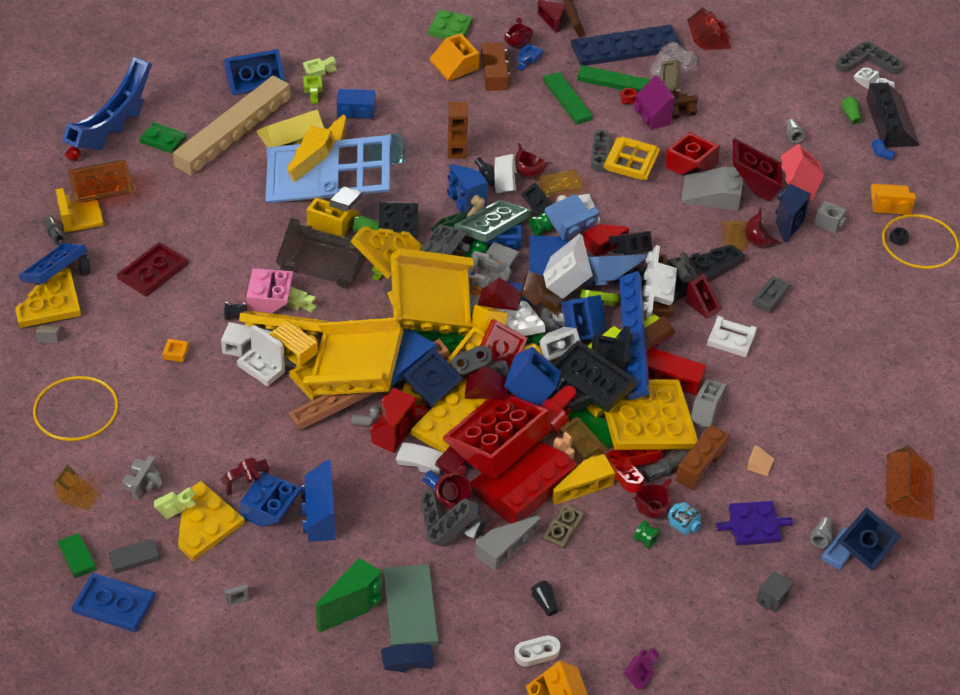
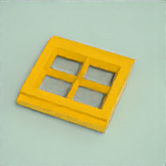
(631, 158)

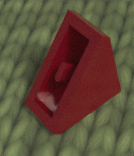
(551, 13)
(500, 295)
(701, 296)
(486, 385)

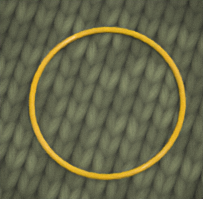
(918, 266)
(78, 438)

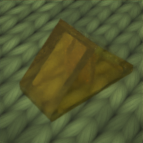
(734, 233)
(73, 489)

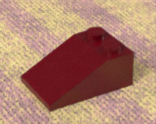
(758, 170)

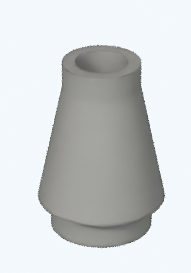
(795, 132)
(822, 533)

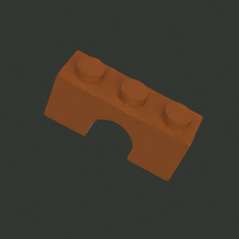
(496, 67)
(457, 129)
(707, 449)

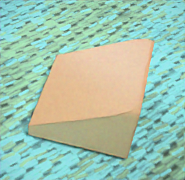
(760, 461)

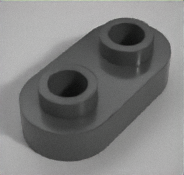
(471, 360)

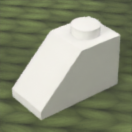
(558, 342)

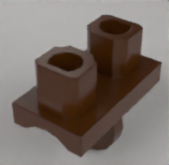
(684, 102)

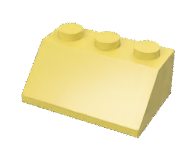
(289, 130)

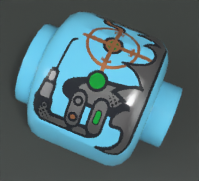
(685, 518)

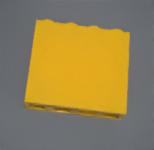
(431, 291)
(355, 357)

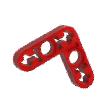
(624, 465)

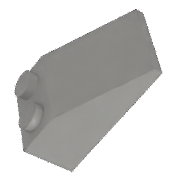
(713, 188)

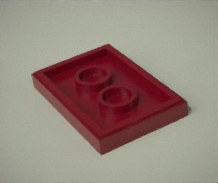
(152, 269)

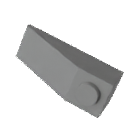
(707, 403)
(505, 541)

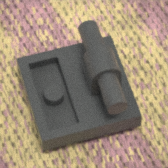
(446, 240)

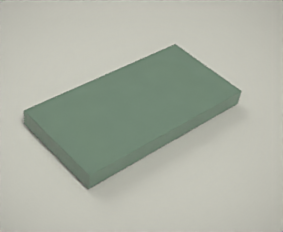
(493, 220)
(410, 605)

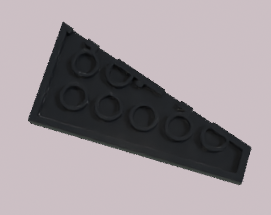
(712, 264)

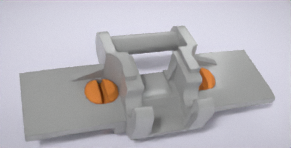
(494, 265)

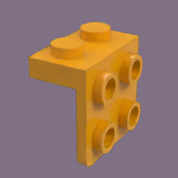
(892, 199)

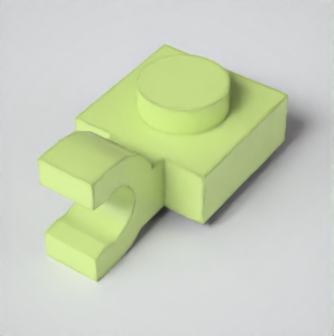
(318, 67)
(300, 299)
(173, 504)

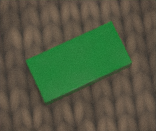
(76, 555)

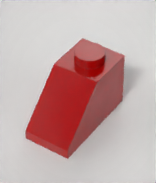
(597, 238)

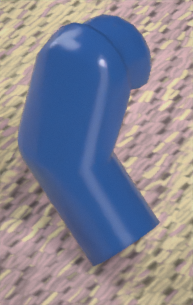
(881, 151)

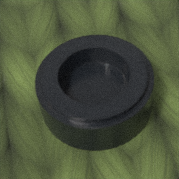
(84, 265)

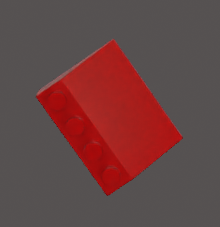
(499, 433)
(525, 483)

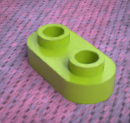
(608, 298)

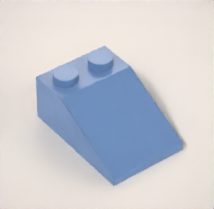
(611, 267)

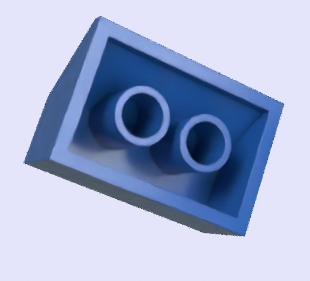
(251, 70)
(318, 504)

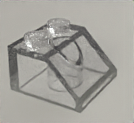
(688, 61)

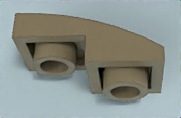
(563, 526)

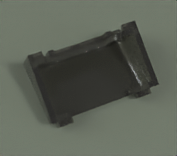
(319, 254)

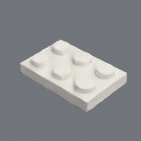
(524, 320)

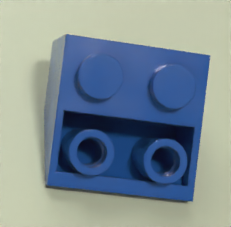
(464, 185)
(585, 315)
(532, 377)
(268, 500)

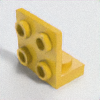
(80, 215)

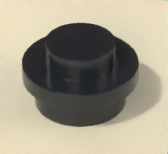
(899, 236)

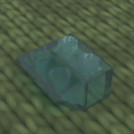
(397, 150)

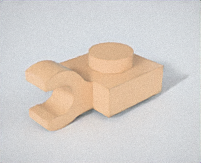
(564, 445)

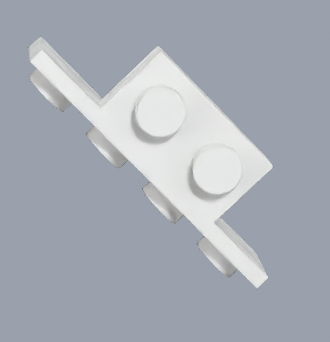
(659, 282)

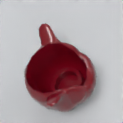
(518, 35)
(529, 164)
(756, 232)
(453, 488)
(654, 500)

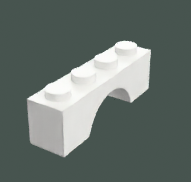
(237, 341)

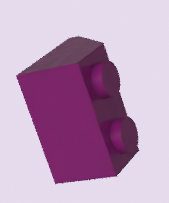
(655, 104)

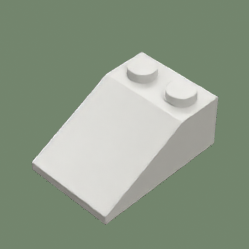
(568, 268)

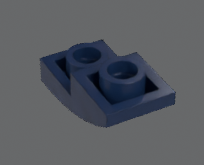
(403, 656)

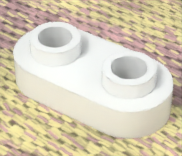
(536, 650)

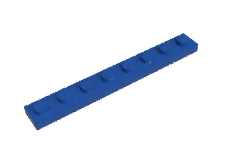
(633, 316)

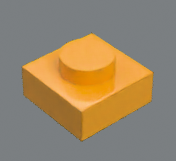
(175, 350)

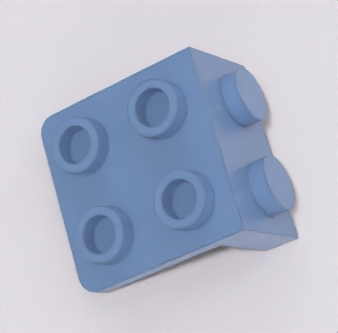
(571, 216)

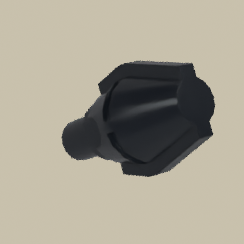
(486, 170)

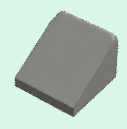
(48, 333)
(236, 595)

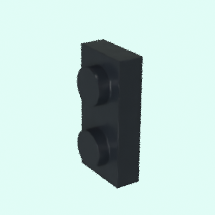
(536, 199)

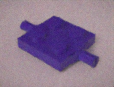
(754, 523)

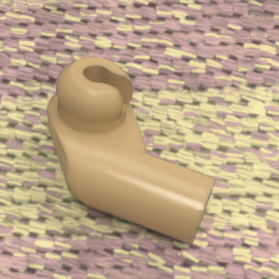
(478, 205)

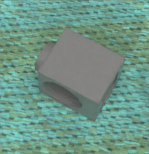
(830, 217)

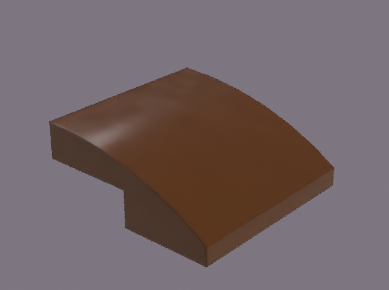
(535, 291)

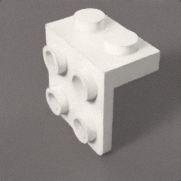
(265, 358)

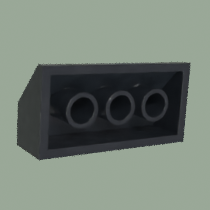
(890, 116)

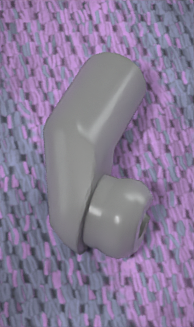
(369, 419)

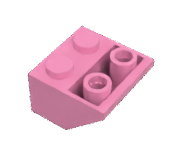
(268, 290)

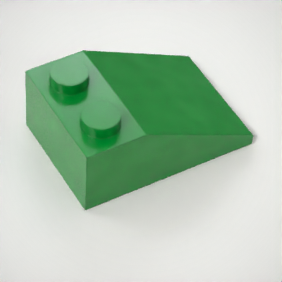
(350, 596)

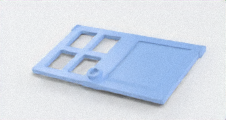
(324, 178)

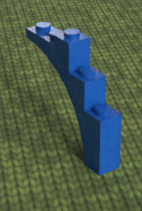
(126, 101)

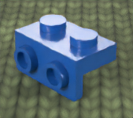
(510, 238)

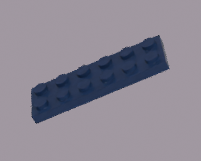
(623, 45)

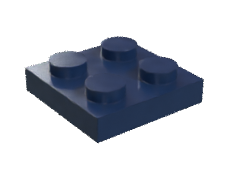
(432, 378)

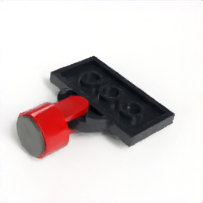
(584, 381)

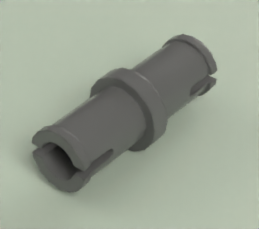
(54, 230)
(663, 467)

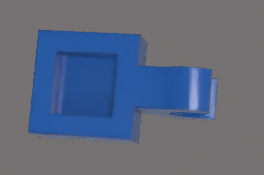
(528, 54)

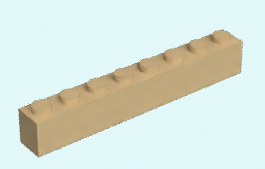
(231, 125)

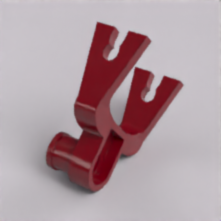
(247, 468)

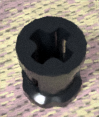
(234, 310)

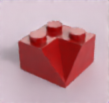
(692, 153)
(396, 420)

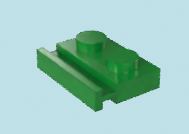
(162, 137)

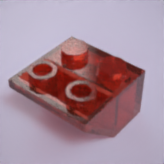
(708, 31)

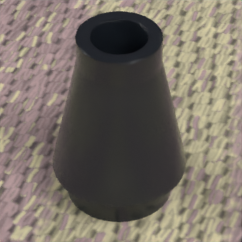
(544, 596)

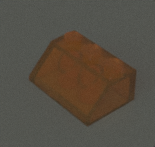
(100, 181)
(909, 485)

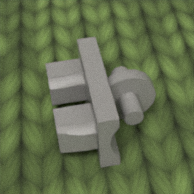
(146, 477)

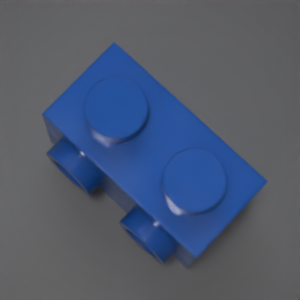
(356, 103)

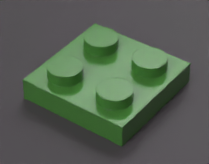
(449, 24)

